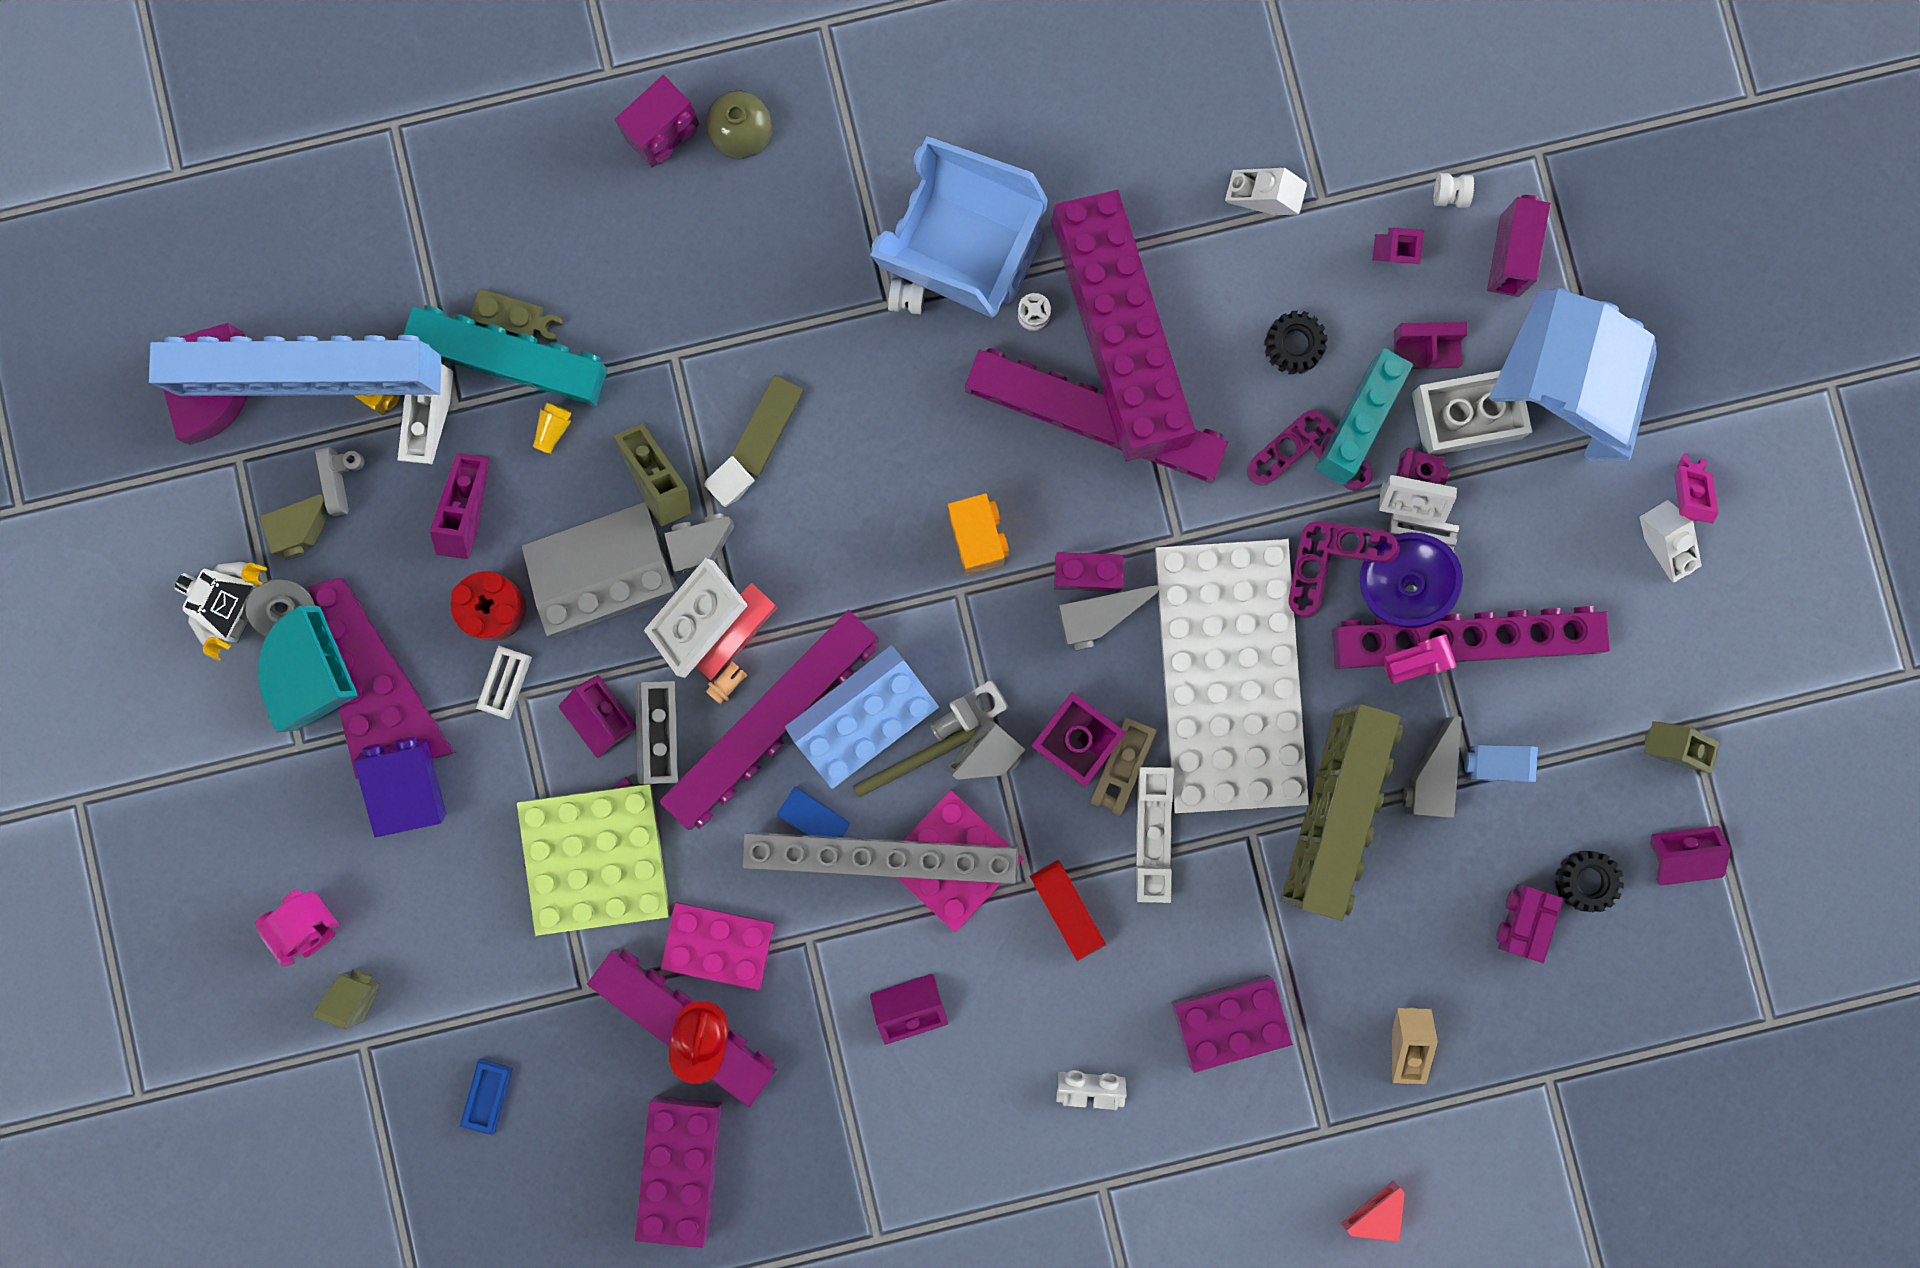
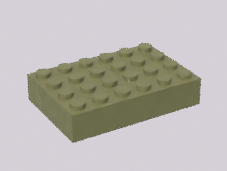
(1341, 810)

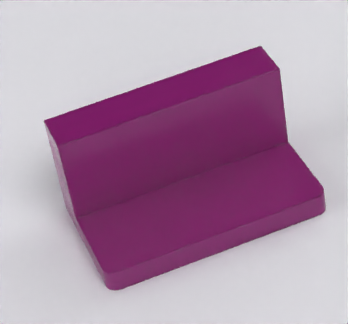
(597, 715)
(1690, 855)
(908, 1009)

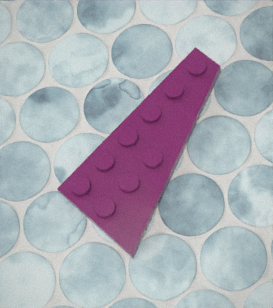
(386, 699)

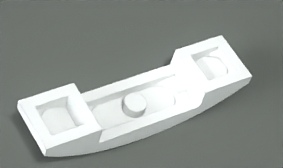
(1154, 834)

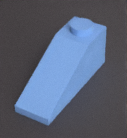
(1501, 763)

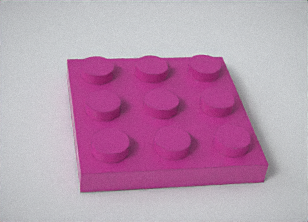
(953, 823)

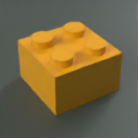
(976, 534)

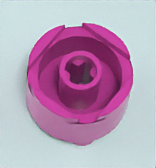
(297, 927)

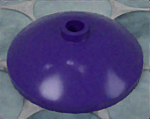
(1421, 563)

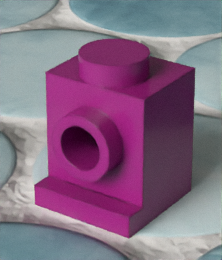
(1399, 246)
(1410, 464)

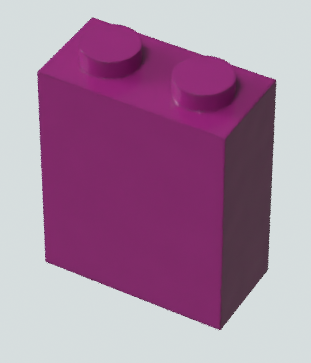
(1519, 246)

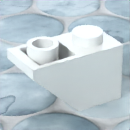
(1267, 190)
(1671, 540)

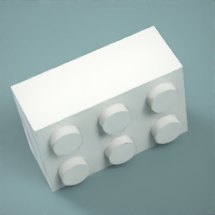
(1462, 416)

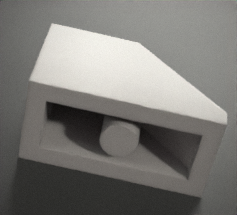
(986, 754)

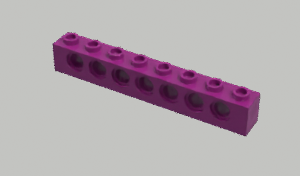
(1589, 638)

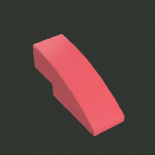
(739, 632)

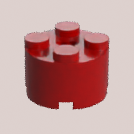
(471, 597)

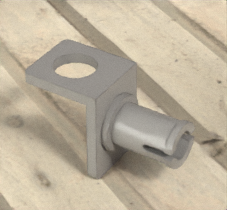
(967, 713)

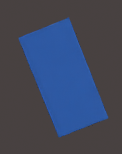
(812, 816)
(486, 1097)

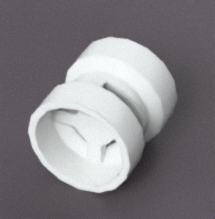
(1453, 190)
(905, 296)

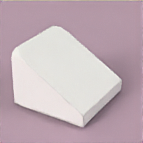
(729, 482)

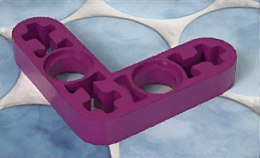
(1303, 442)
(1332, 547)

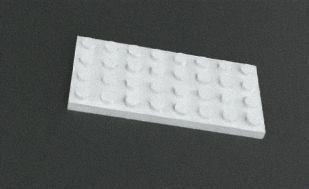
(1231, 676)

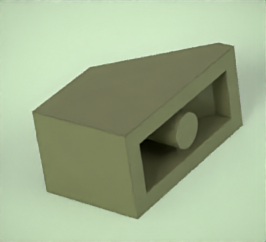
(295, 527)
(1681, 746)
(348, 999)

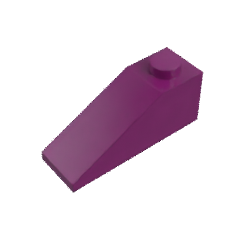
(460, 507)

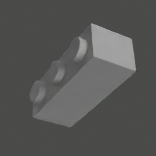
(656, 732)

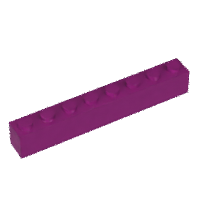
(1078, 410)
(764, 724)

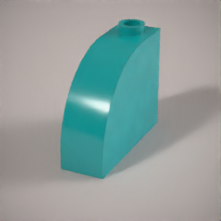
(302, 670)

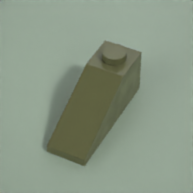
(653, 474)

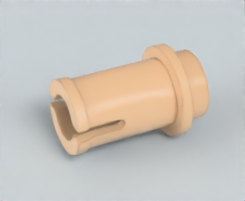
(724, 684)

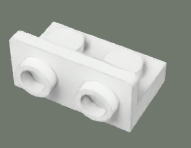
(1417, 499)

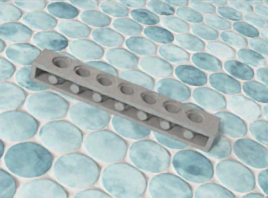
(881, 857)

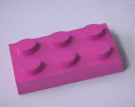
(717, 946)

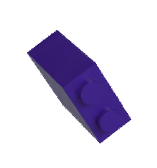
(400, 786)

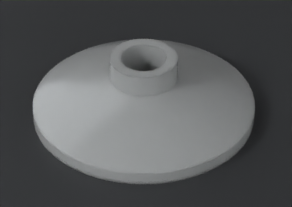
(262, 607)

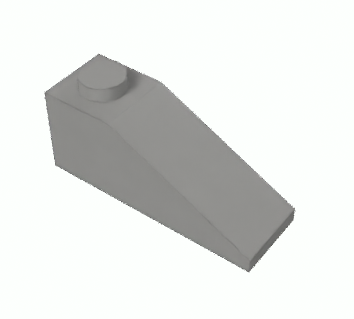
(1095, 617)
(1435, 779)

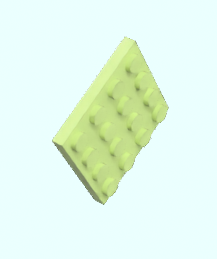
(593, 859)

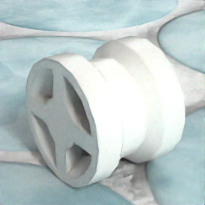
(1037, 306)

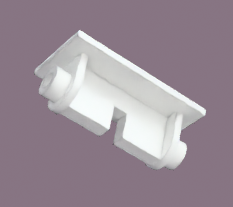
(1107, 1090)

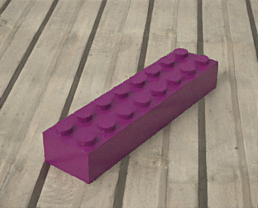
(1122, 325)

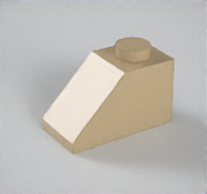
(1413, 1045)

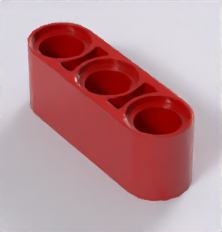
(1067, 910)

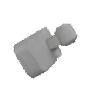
(330, 469)

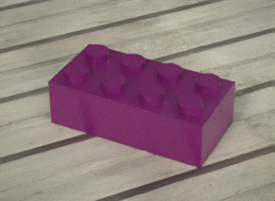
(678, 1171)

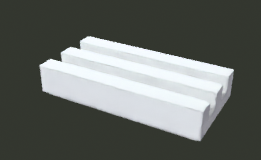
(1450, 528)
(516, 685)

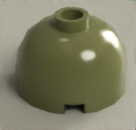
(739, 124)

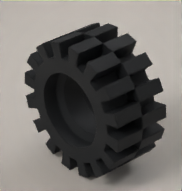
(1305, 325)
(1609, 881)

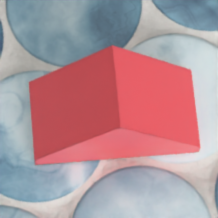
(1378, 1217)

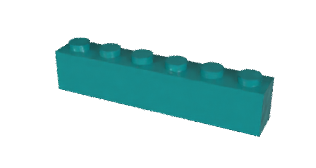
(509, 357)

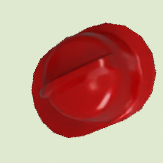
(698, 1042)

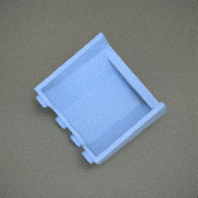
(966, 228)
(1583, 367)

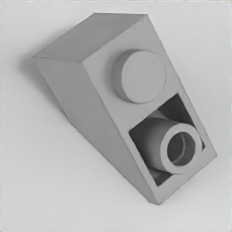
(692, 544)

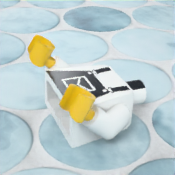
(218, 603)

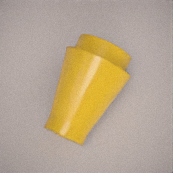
(551, 425)

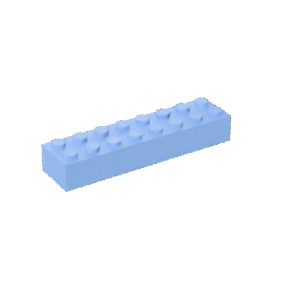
(295, 367)

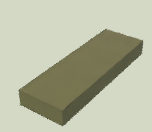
(767, 425)

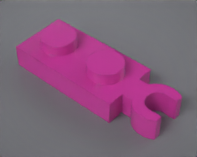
(1695, 491)

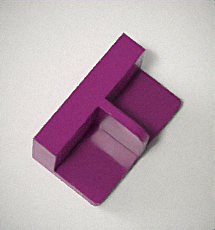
(1430, 344)

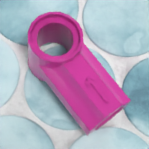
(1426, 658)

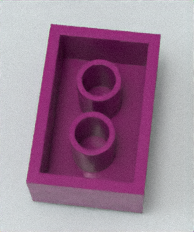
(1231, 1023)

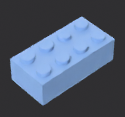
(861, 717)

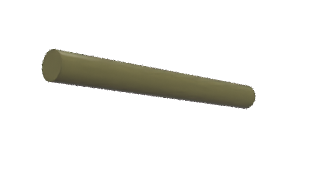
(913, 762)

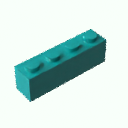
(1363, 417)

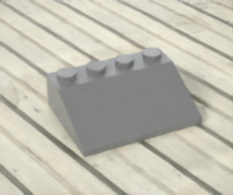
(598, 571)

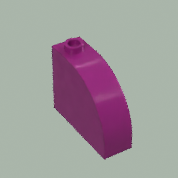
(204, 416)

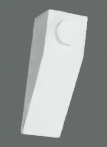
(424, 421)

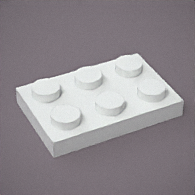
(695, 617)

